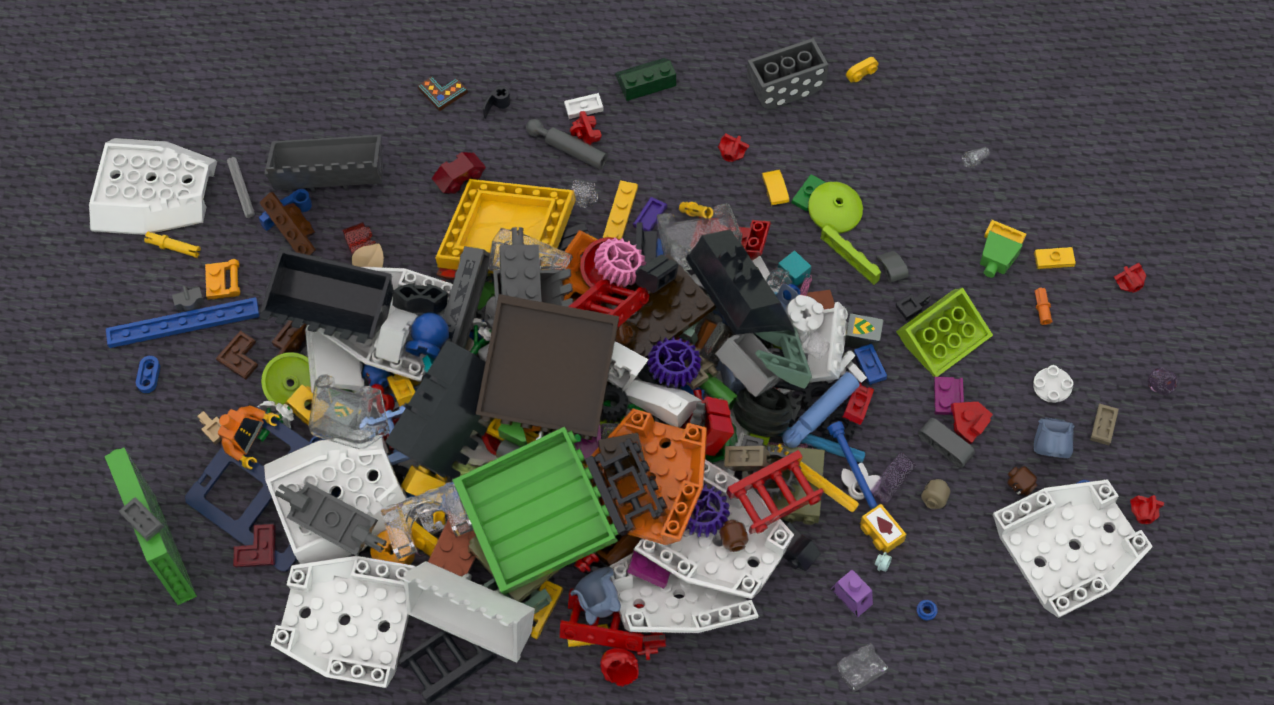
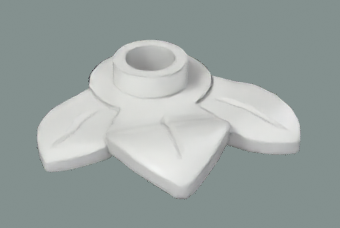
(850, 481)

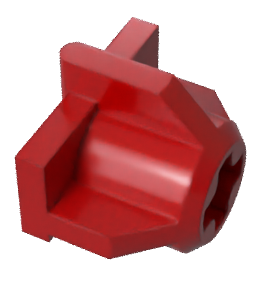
(732, 148)
(1131, 279)
(1145, 508)

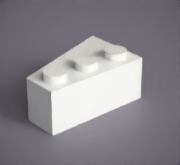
(394, 335)

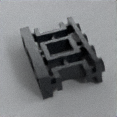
(611, 493)

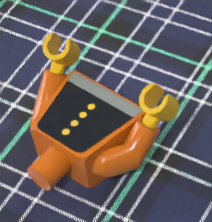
(240, 430)

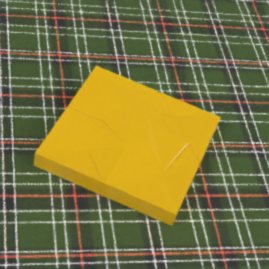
(498, 205)

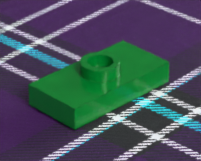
(802, 197)

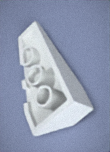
(663, 402)

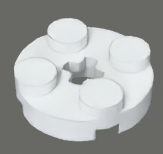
(811, 307)

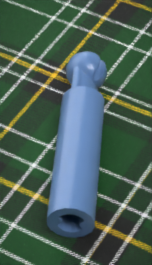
(820, 410)

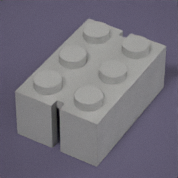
(740, 358)

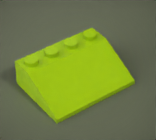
(945, 332)

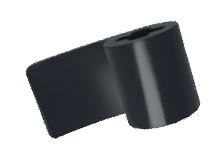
(499, 97)

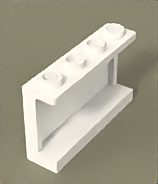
(833, 331)
(331, 359)

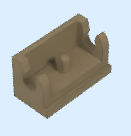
(746, 458)

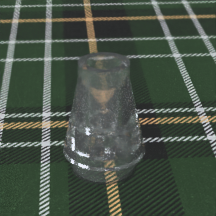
(974, 157)

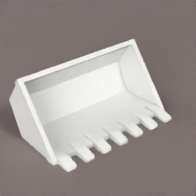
(468, 609)

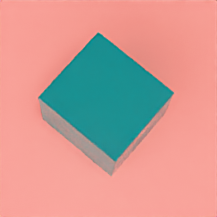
(797, 267)

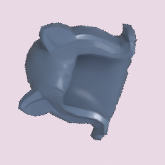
(597, 594)

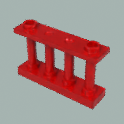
(603, 292)
(774, 472)
(599, 635)

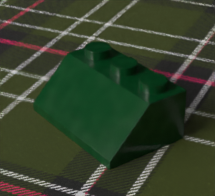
(646, 78)

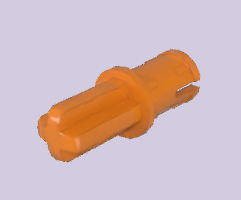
(1043, 306)

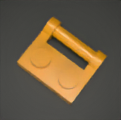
(217, 279)

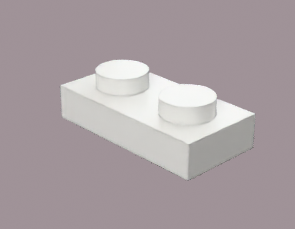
(590, 104)

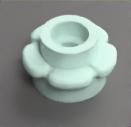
(883, 562)

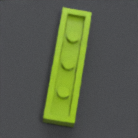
(850, 254)

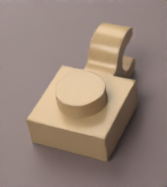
(210, 427)

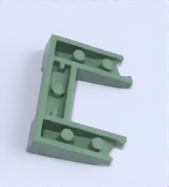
(794, 365)

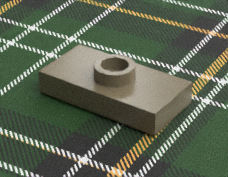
(1104, 424)

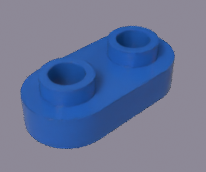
(148, 375)

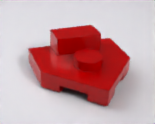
(970, 419)

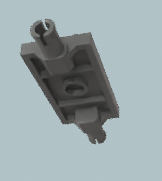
(520, 268)
(331, 518)

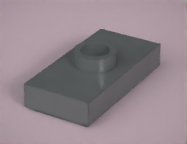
(141, 519)

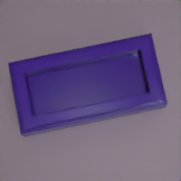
(649, 214)

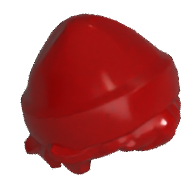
(619, 666)

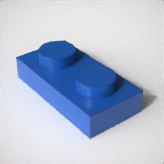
(870, 364)

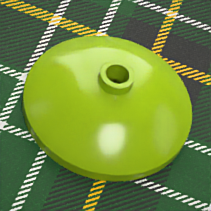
(826, 211)
(280, 370)

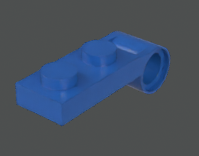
(296, 198)

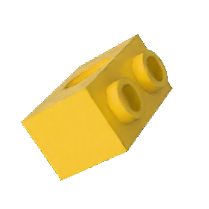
(297, 400)

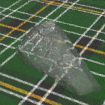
(548, 255)

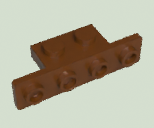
(290, 223)
(290, 338)

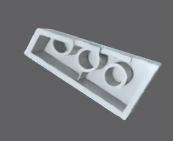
(625, 366)

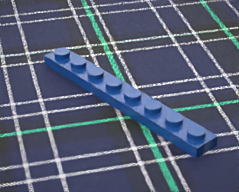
(182, 322)

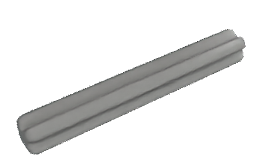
(240, 187)

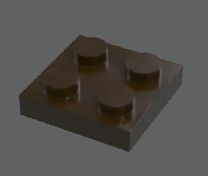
(610, 448)

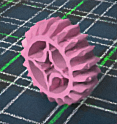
(621, 258)

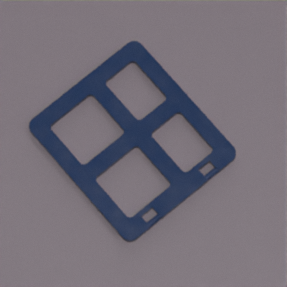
(241, 528)

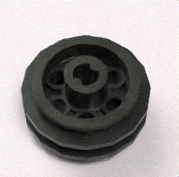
(765, 414)

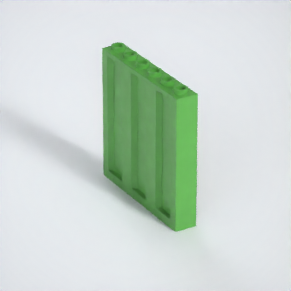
(535, 510)

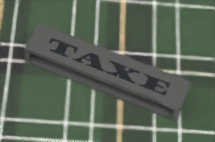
(466, 294)

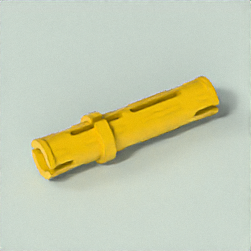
(699, 210)
(172, 244)

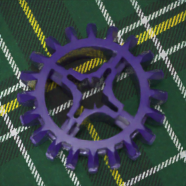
(674, 368)
(715, 518)

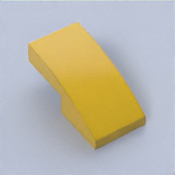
(775, 187)

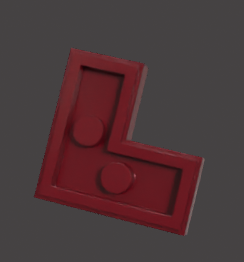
(262, 550)

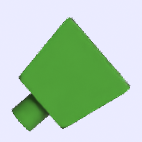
(999, 254)

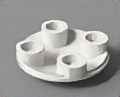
(1053, 384)

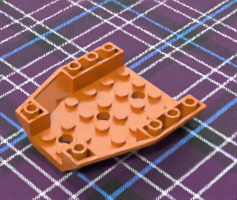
(677, 474)

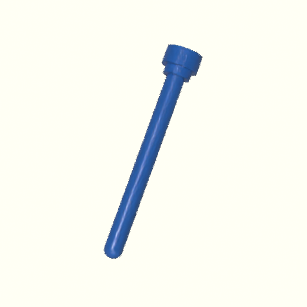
(837, 431)

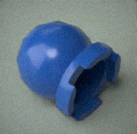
(428, 335)

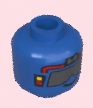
(375, 376)

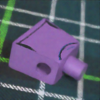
(852, 592)

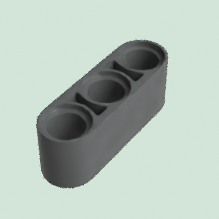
(946, 442)

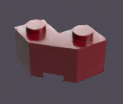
(452, 175)

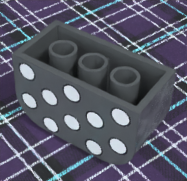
(788, 74)

